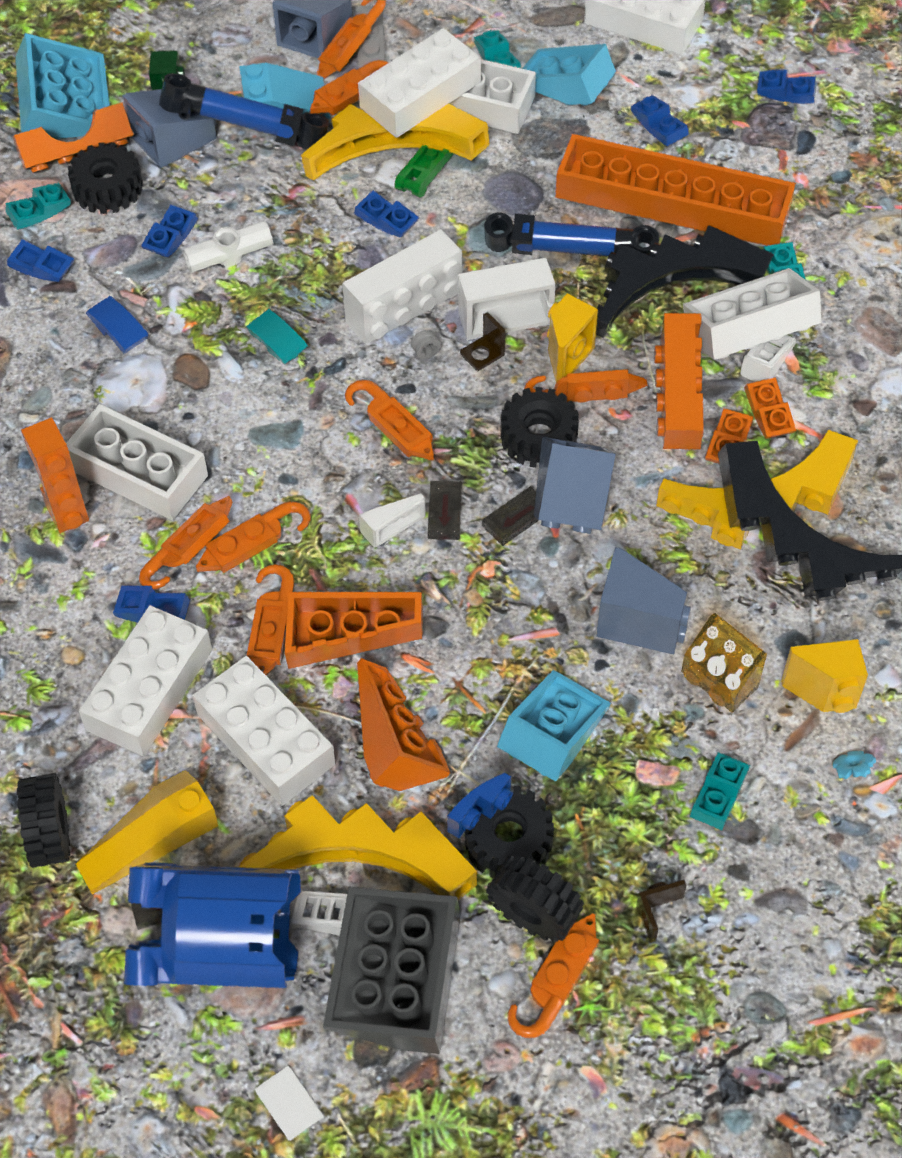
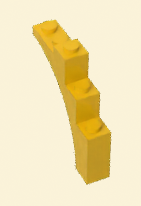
(359, 134)
(810, 484)
(363, 837)

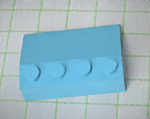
(59, 86)

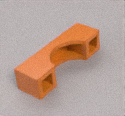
(38, 147)
(56, 474)

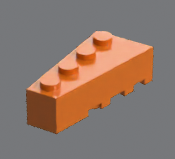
(680, 381)
(348, 623)

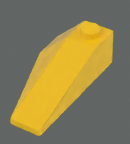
(155, 826)

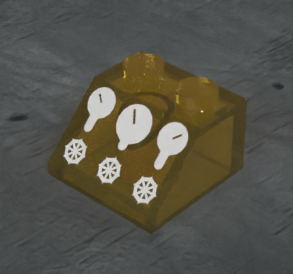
(724, 663)

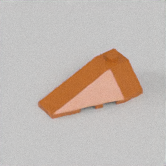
(392, 736)

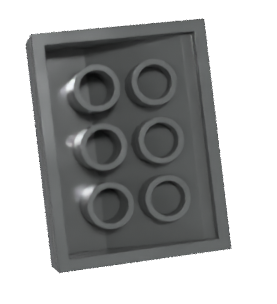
(394, 968)

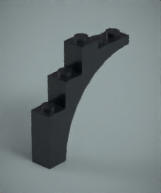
(712, 257)
(823, 563)

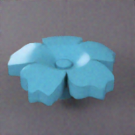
(854, 763)

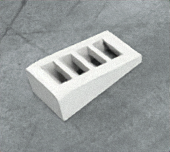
(766, 359)
(391, 519)
(325, 925)

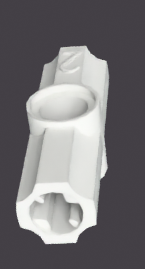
(227, 246)

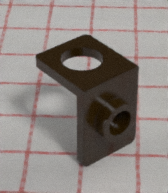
(492, 341)
(656, 895)

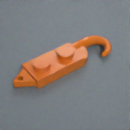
(348, 39)
(343, 90)
(593, 385)
(394, 420)
(249, 538)
(187, 540)
(269, 621)
(558, 976)

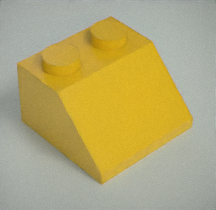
(570, 334)
(826, 674)

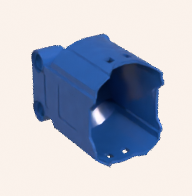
(214, 926)

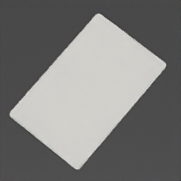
(289, 1103)

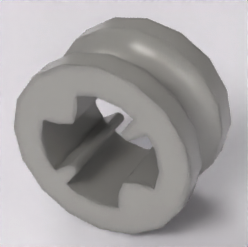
(425, 344)

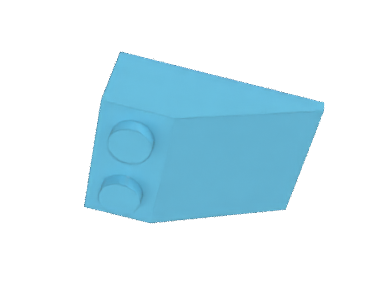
(572, 72)
(280, 85)
(552, 725)

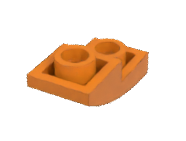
(769, 409)
(732, 428)

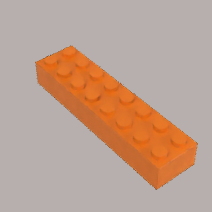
(674, 190)

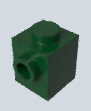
(162, 64)

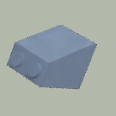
(309, 24)
(164, 133)
(573, 484)
(641, 606)

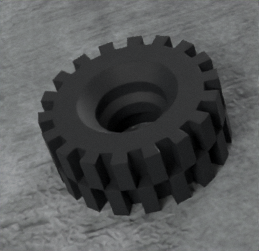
(105, 192)
(536, 409)
(43, 820)
(536, 838)
(535, 898)

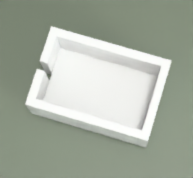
(512, 294)

